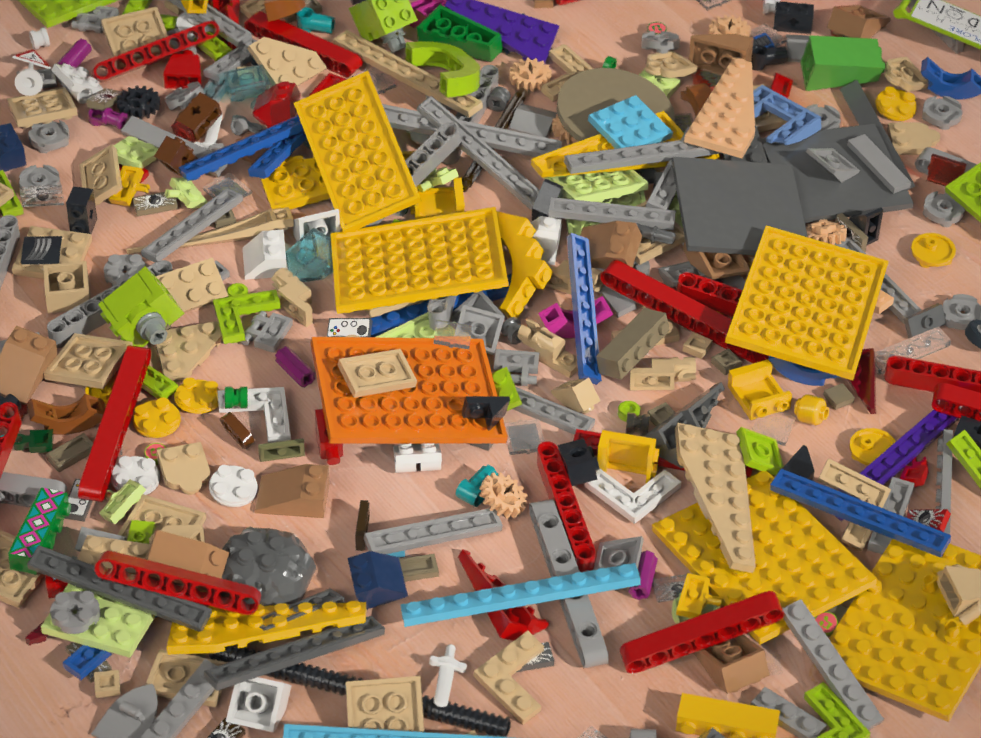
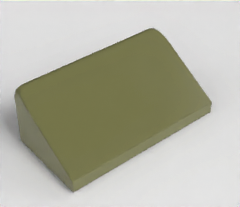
(281, 450)

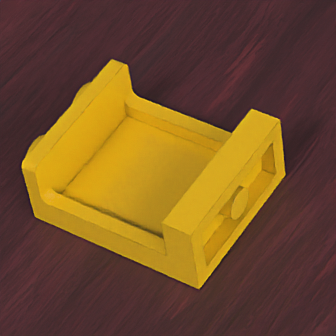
(440, 201)
(758, 390)
(628, 453)

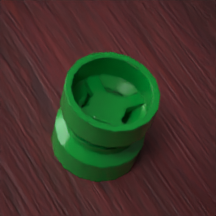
(236, 397)

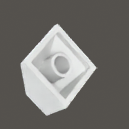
(548, 236)

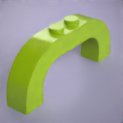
(463, 70)

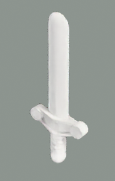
(211, 137)
(447, 667)

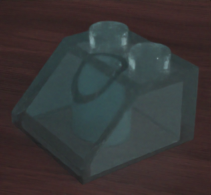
(246, 82)
(311, 257)

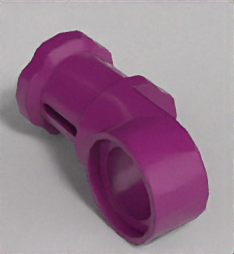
(108, 117)

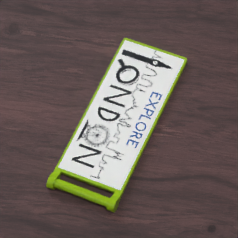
(944, 19)

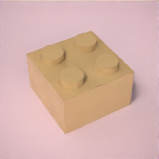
(66, 285)

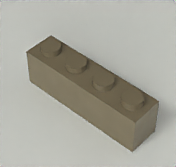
(632, 343)

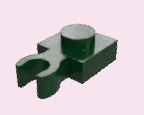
(37, 442)

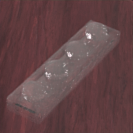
(914, 347)

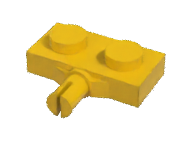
(130, 185)
(696, 596)

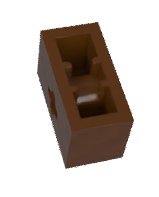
(200, 114)
(174, 154)

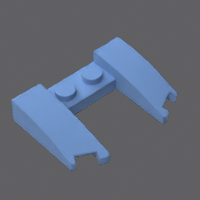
(800, 121)

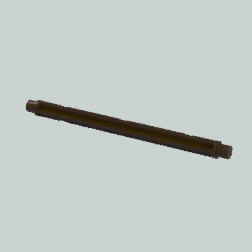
(503, 123)

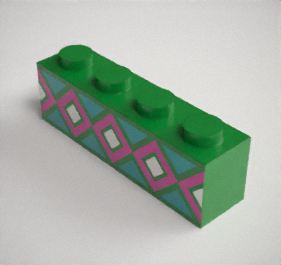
(39, 527)

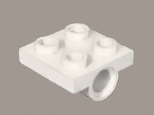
(77, 81)
(409, 454)

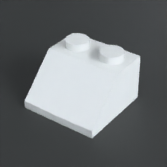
(325, 222)
(264, 255)
(258, 703)

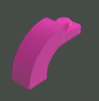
(562, 322)

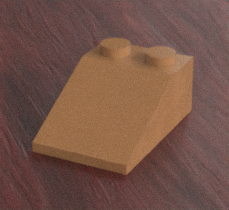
(856, 21)
(716, 51)
(612, 242)
(717, 264)
(24, 362)
(294, 491)
(186, 554)
(734, 663)

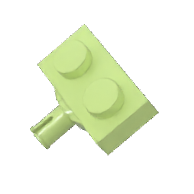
(437, 177)
(186, 192)
(121, 501)

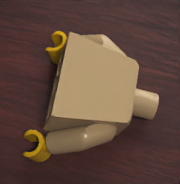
(961, 591)

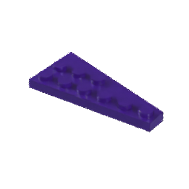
(518, 32)

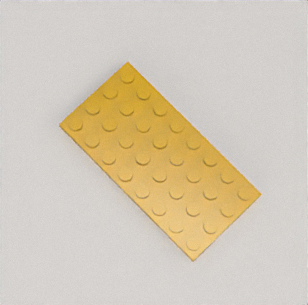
(357, 152)

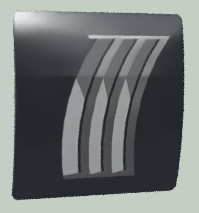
(41, 250)

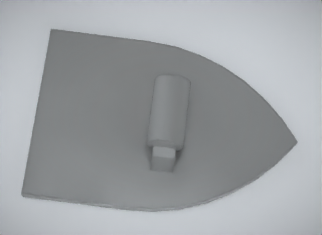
(129, 714)

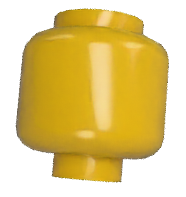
(811, 409)

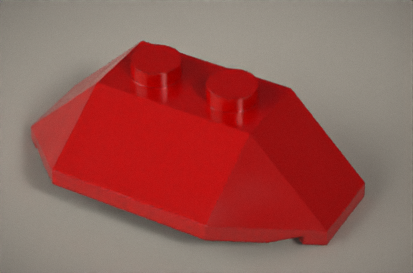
(276, 104)

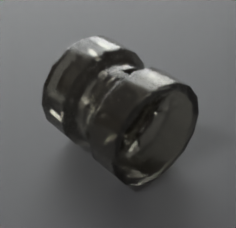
(637, 424)

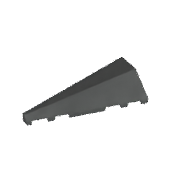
(694, 413)

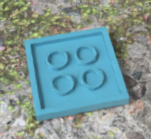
(630, 124)

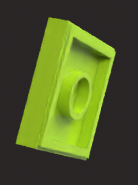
(759, 451)

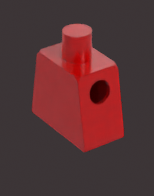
(182, 70)
(327, 451)

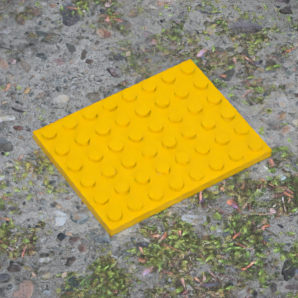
(418, 260)
(807, 302)
(791, 554)
(898, 635)

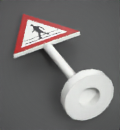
(28, 80)

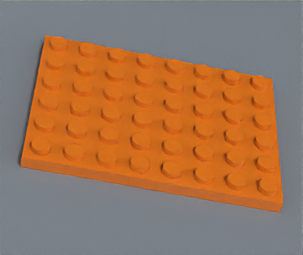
(409, 415)

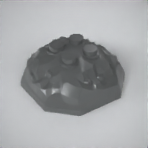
(271, 563)

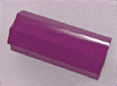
(76, 53)
(295, 366)
(646, 570)

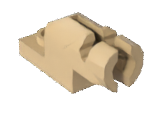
(561, 278)
(293, 296)
(550, 348)
(663, 374)

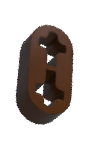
(237, 430)

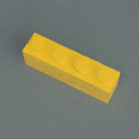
(729, 718)

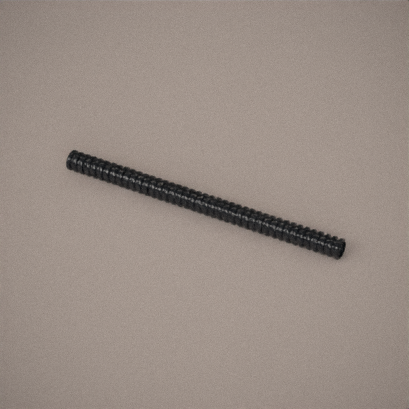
(337, 683)

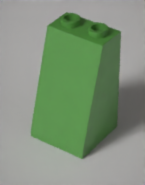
(840, 61)

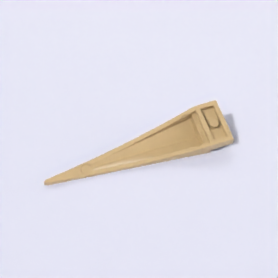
(243, 230)

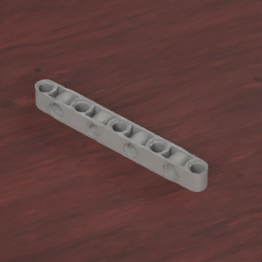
(561, 562)

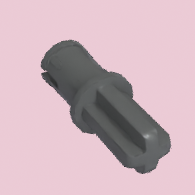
(656, 234)

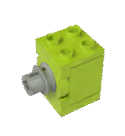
(383, 20)
(140, 309)

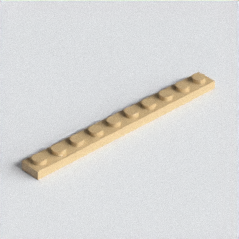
(406, 72)

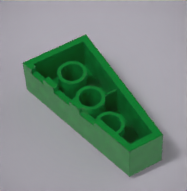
(456, 30)

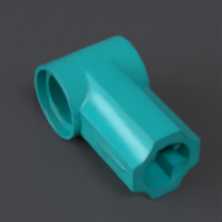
(310, 21)
(469, 489)

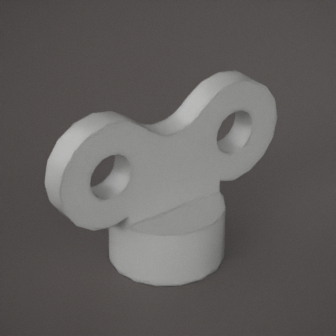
(240, 125)

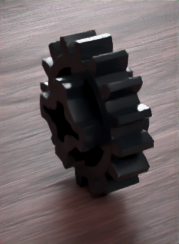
(139, 102)

